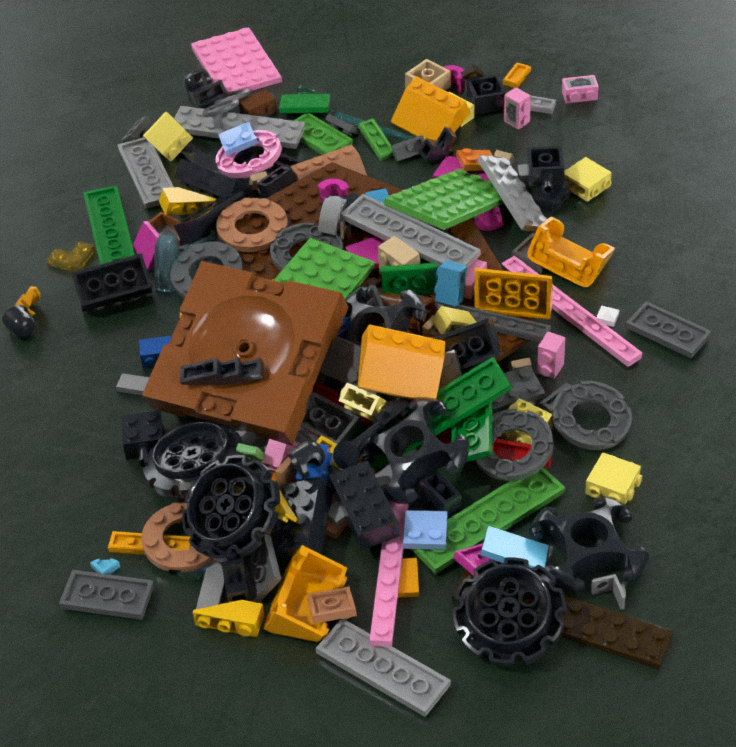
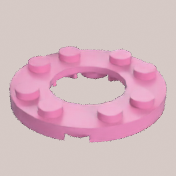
(272, 151)

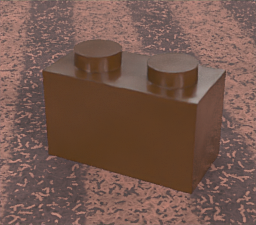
(259, 104)

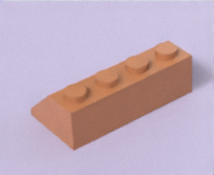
(346, 157)

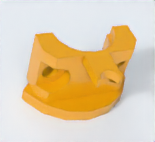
(31, 297)

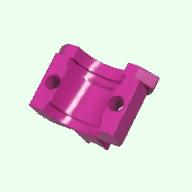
(456, 77)
(332, 187)
(489, 220)

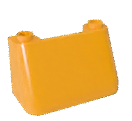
(565, 257)
(290, 610)

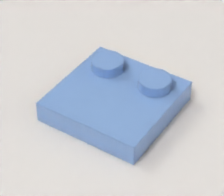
(238, 139)
(425, 530)

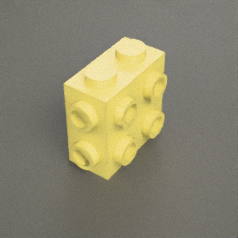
(587, 178)
(362, 402)
(523, 406)
(613, 478)

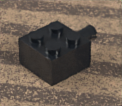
(486, 93)
(545, 167)
(141, 434)

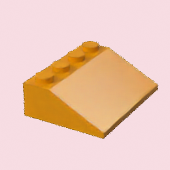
(428, 110)
(513, 293)
(400, 363)

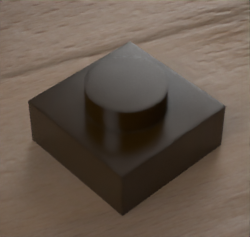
(472, 72)

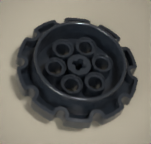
(185, 454)
(231, 508)
(527, 641)

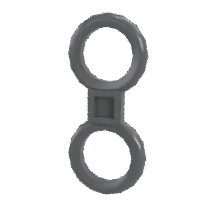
(226, 103)

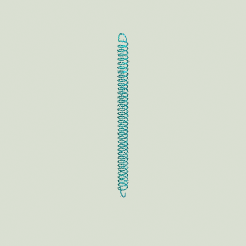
(380, 126)

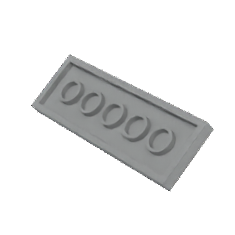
(145, 170)
(512, 192)
(383, 667)

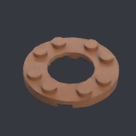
(253, 242)
(161, 554)

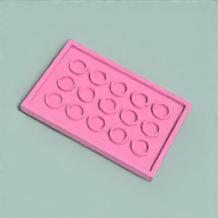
(236, 61)

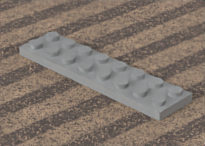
(194, 123)
(428, 241)

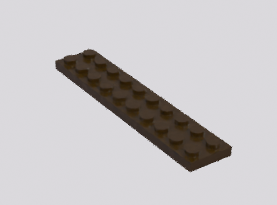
(607, 630)

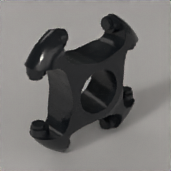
(395, 317)
(429, 458)
(585, 561)

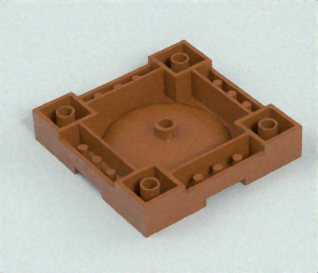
(269, 319)

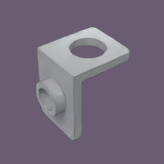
(612, 585)

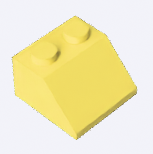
(168, 136)

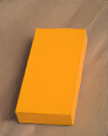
(517, 75)
(409, 578)

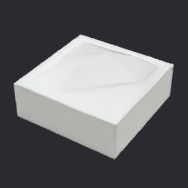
(608, 315)

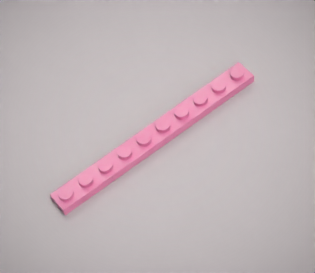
(583, 319)
(388, 584)

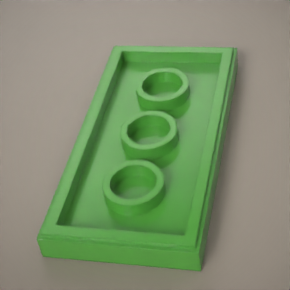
(322, 136)

